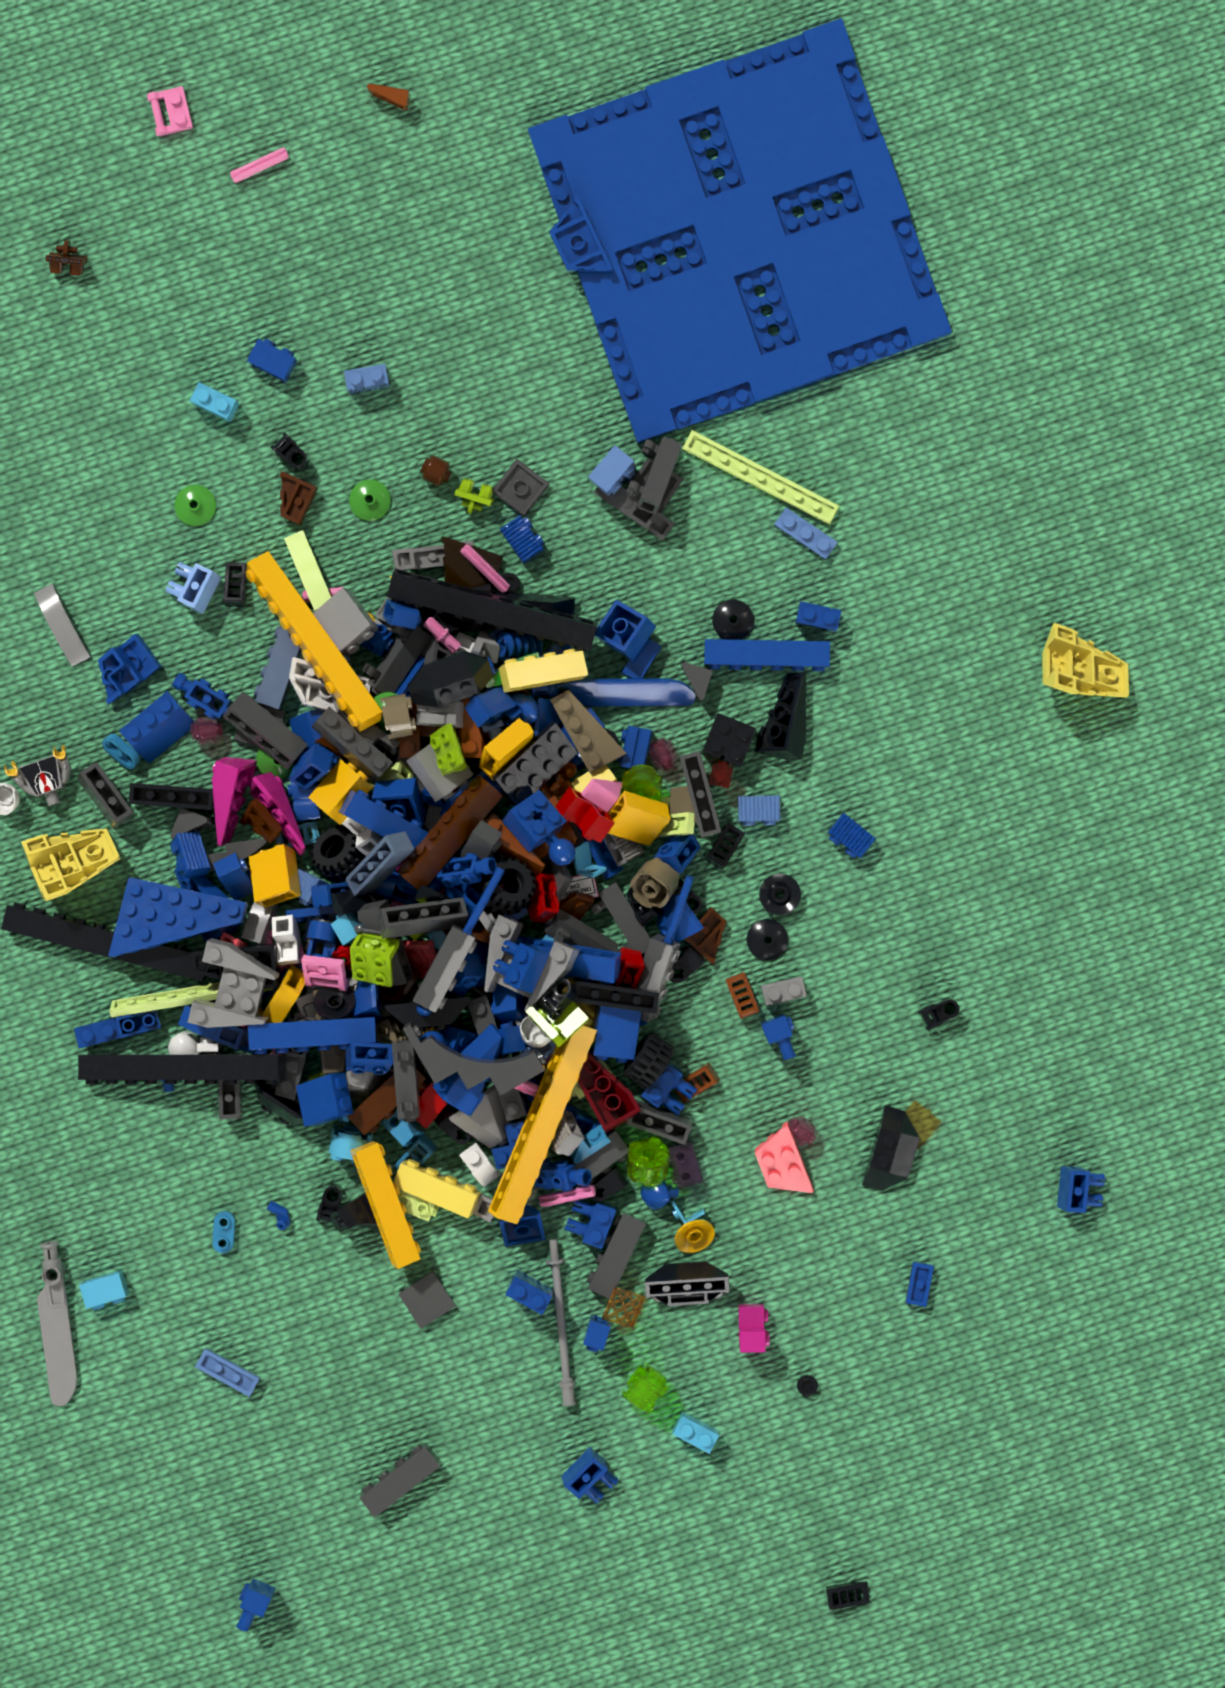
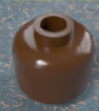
(435, 470)

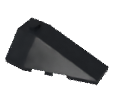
(786, 727)
(263, 953)

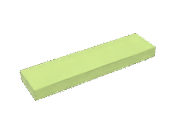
(308, 569)

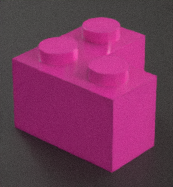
(751, 1328)

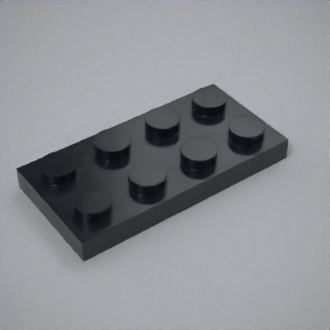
(535, 764)

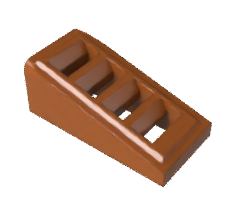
(394, 96)
(749, 1011)
(707, 1084)

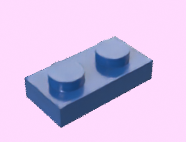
(919, 1283)

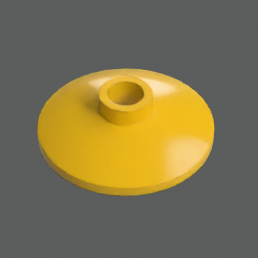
(694, 1236)

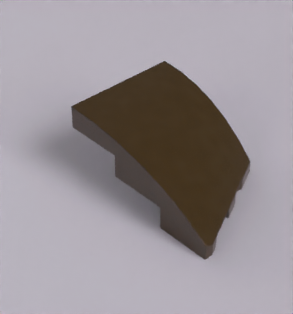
(460, 570)

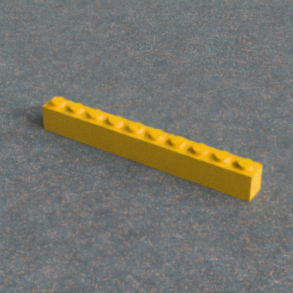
(313, 641)
(541, 1125)

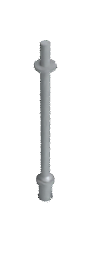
(567, 1383)

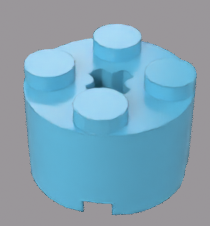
(345, 1140)

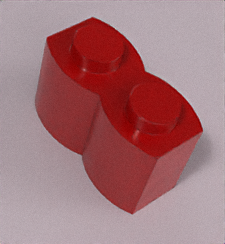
(544, 901)

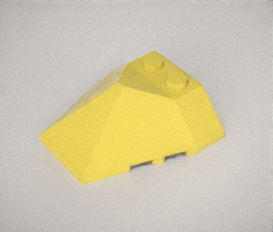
(1080, 667)
(68, 860)

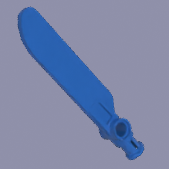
(623, 692)

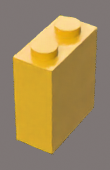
(505, 747)
(335, 788)
(638, 818)
(274, 875)
(284, 995)

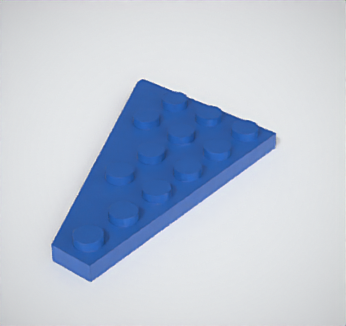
(164, 914)

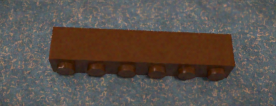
(449, 833)

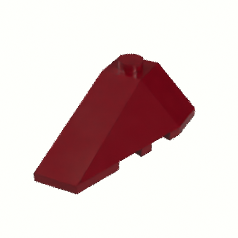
(606, 1095)

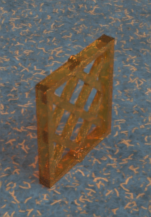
(632, 1302)

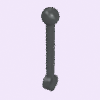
(358, 930)

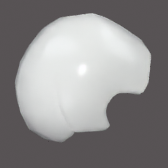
(8, 798)
(532, 1034)
(184, 1044)

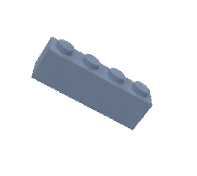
(276, 674)
(379, 863)

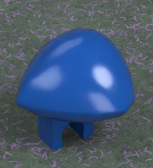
(526, 709)
(659, 1195)

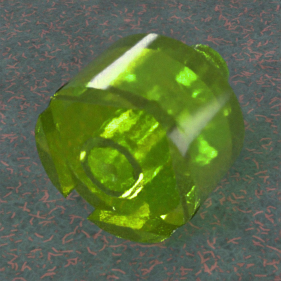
(643, 782)
(648, 1161)
(645, 1387)

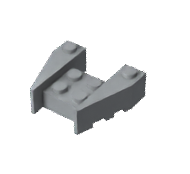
(557, 966)
(238, 991)

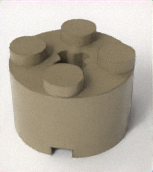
(397, 716)
(655, 883)

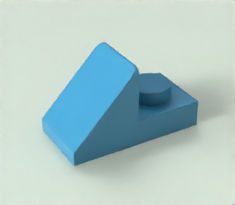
(591, 1143)

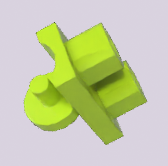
(484, 497)

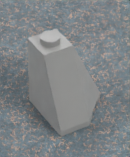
(364, 1084)
(487, 1120)

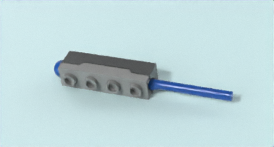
(661, 955)
(451, 957)

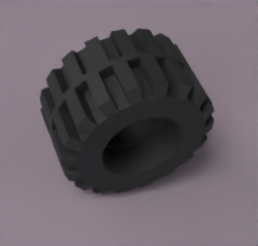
(336, 853)
(521, 879)
(650, 1060)

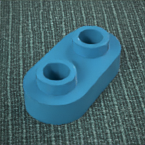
(121, 751)
(224, 1232)

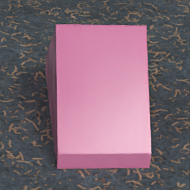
(602, 793)

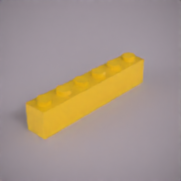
(385, 1204)

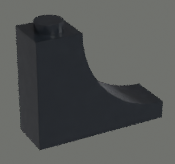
(354, 1214)

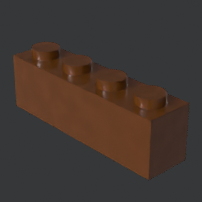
(380, 1105)

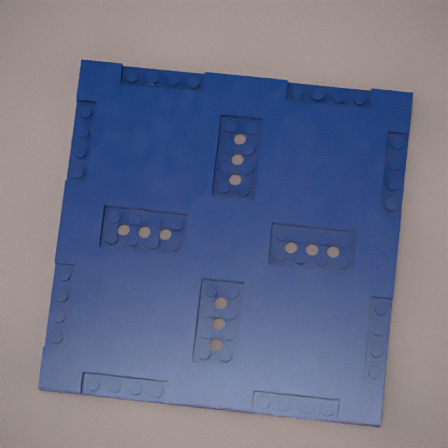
(838, 279)

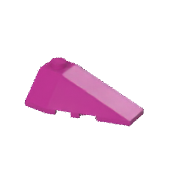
(229, 785)
(272, 794)

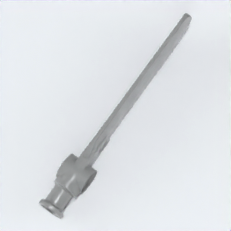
(56, 1328)

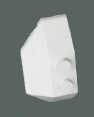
(311, 688)

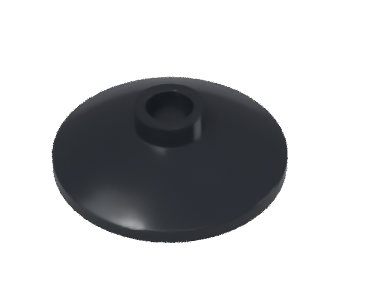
(729, 630)
(791, 895)
(759, 931)
(327, 997)

